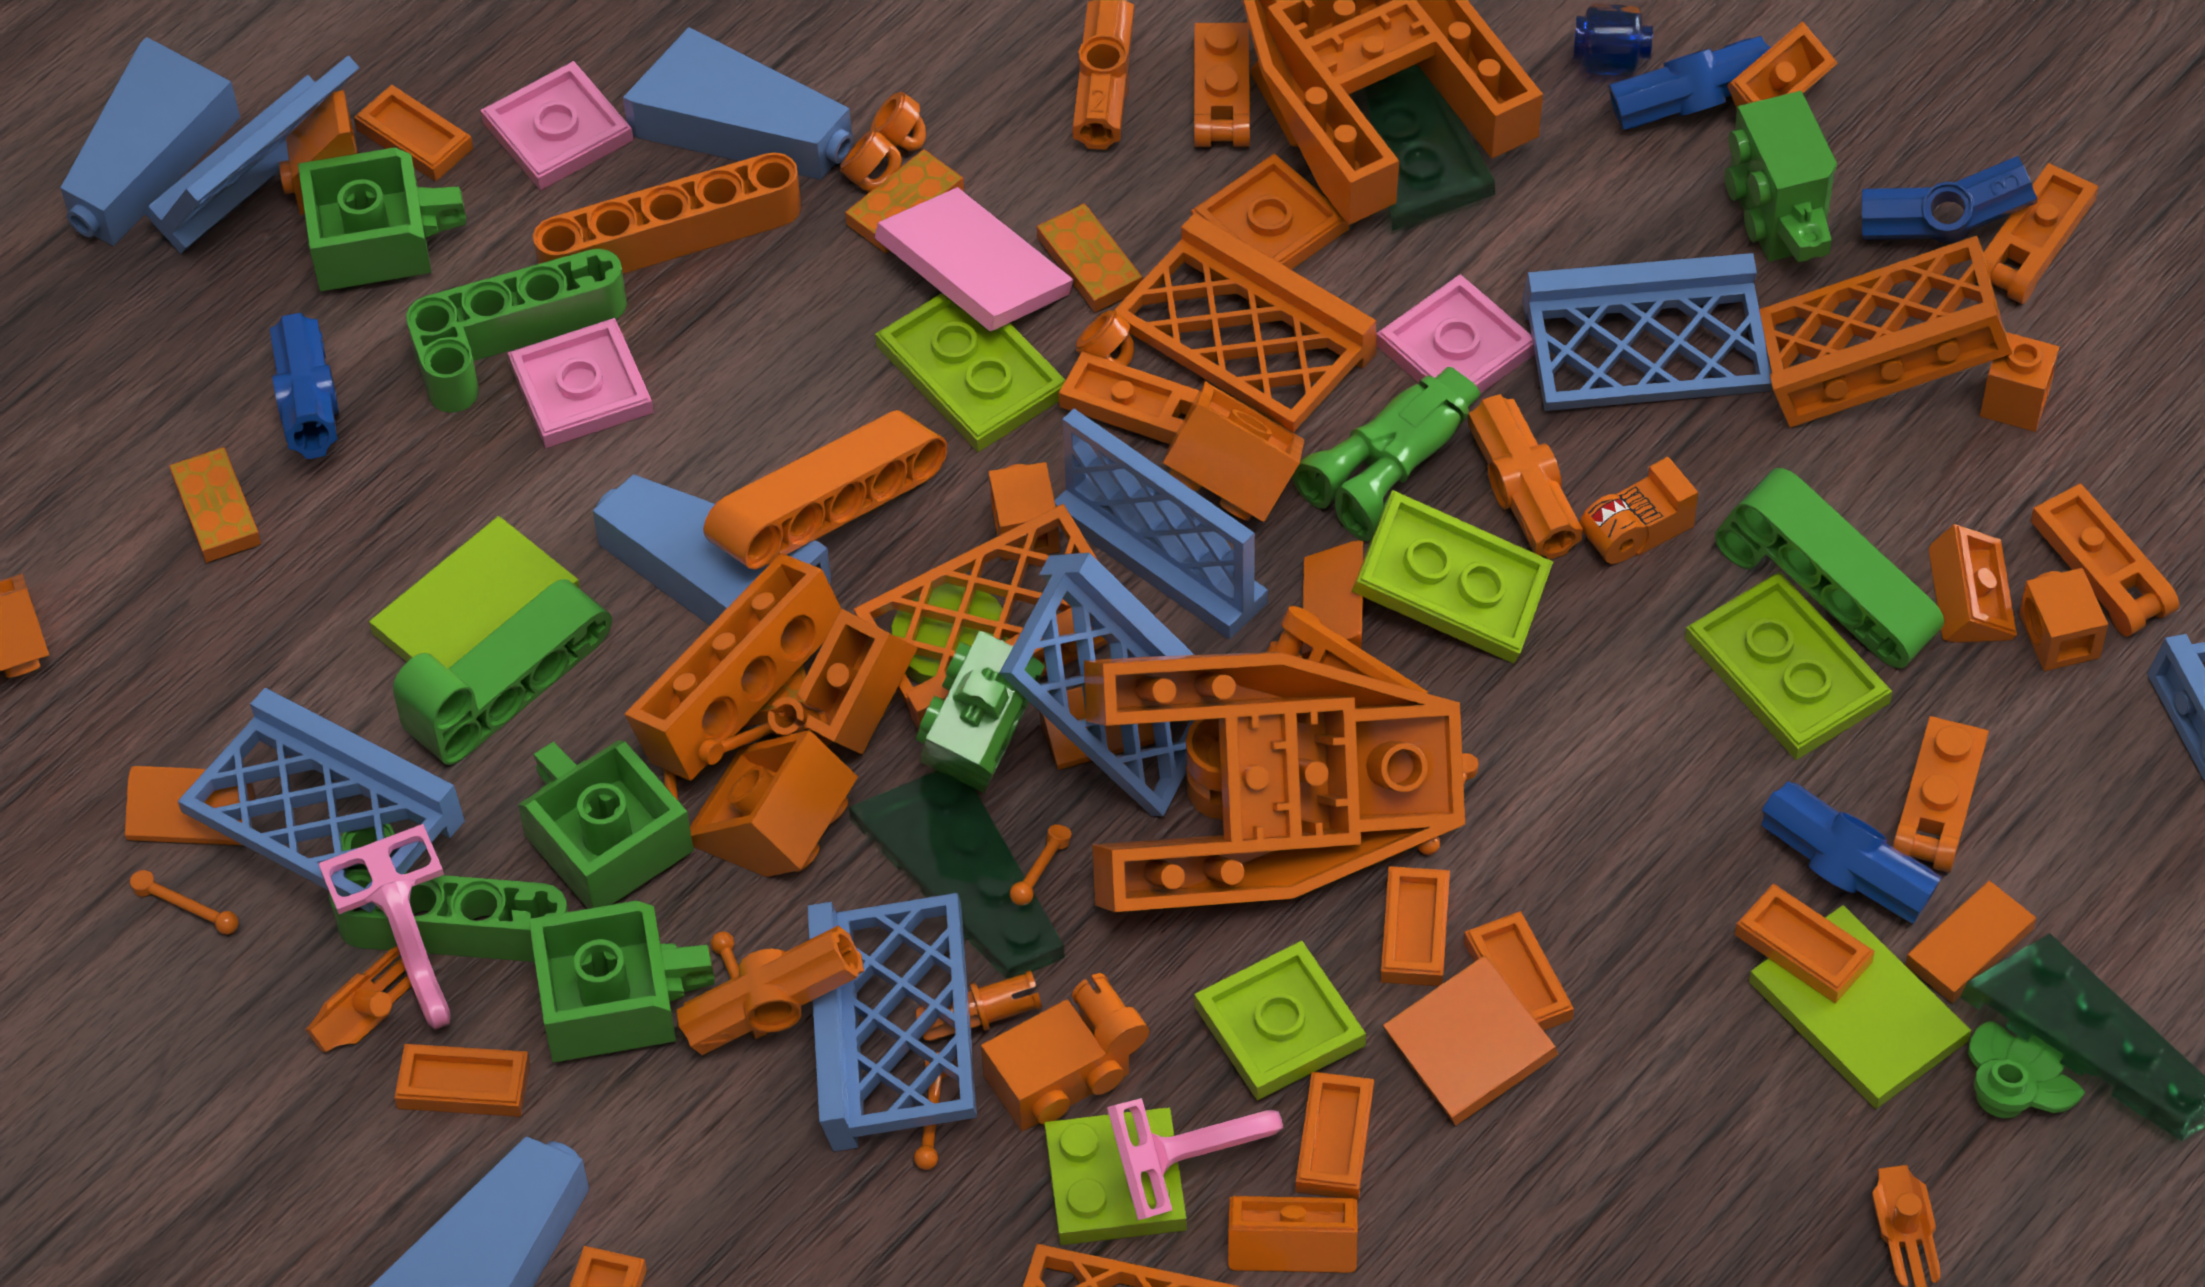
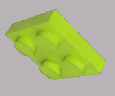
(1279, 1020)
(1092, 1185)

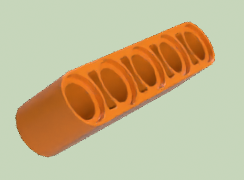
(679, 214)
(825, 489)

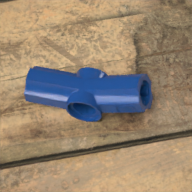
(1683, 84)
(1983, 196)
(304, 386)
(1849, 851)

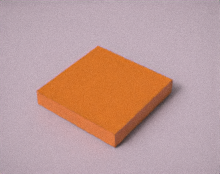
(1275, 213)
(1470, 1040)

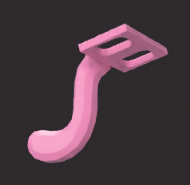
(392, 895)
(1158, 1153)

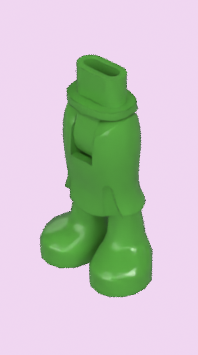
(1390, 446)

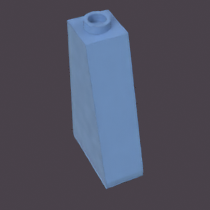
(735, 108)
(145, 139)
(664, 541)
(502, 1226)

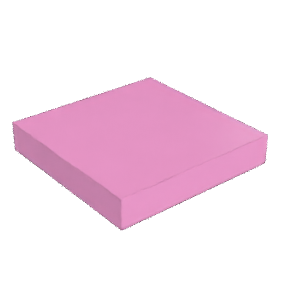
(557, 125)
(1458, 331)
(580, 383)

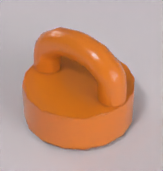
(896, 120)
(866, 156)
(1105, 335)

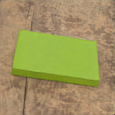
(971, 375)
(1452, 576)
(468, 595)
(1788, 665)
(1880, 1030)

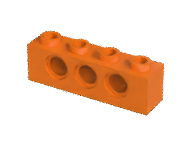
(735, 665)

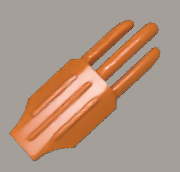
(358, 1005)
(1906, 1221)

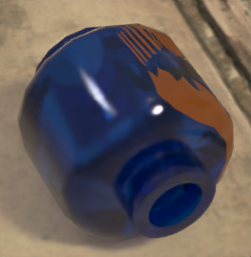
(1612, 39)

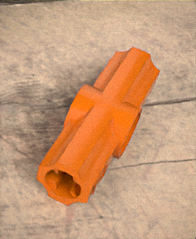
(1103, 73)
(1524, 477)
(770, 990)

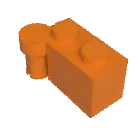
(846, 685)
(1063, 1054)

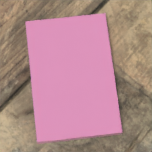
(974, 259)

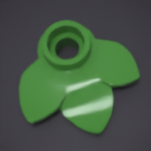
(2019, 1074)

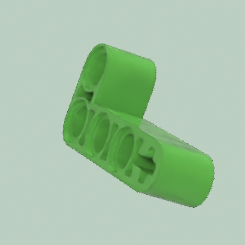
(507, 314)
(1832, 565)
(466, 704)
(452, 908)

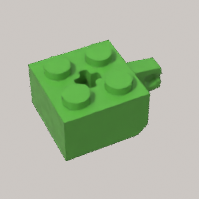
(1782, 177)
(372, 218)
(978, 717)
(604, 822)
(610, 979)

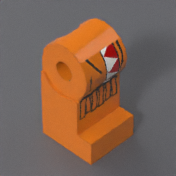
(1641, 514)

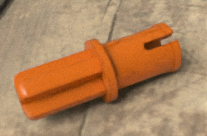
(989, 1005)

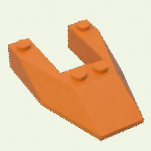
(1330, 48)
(1313, 775)

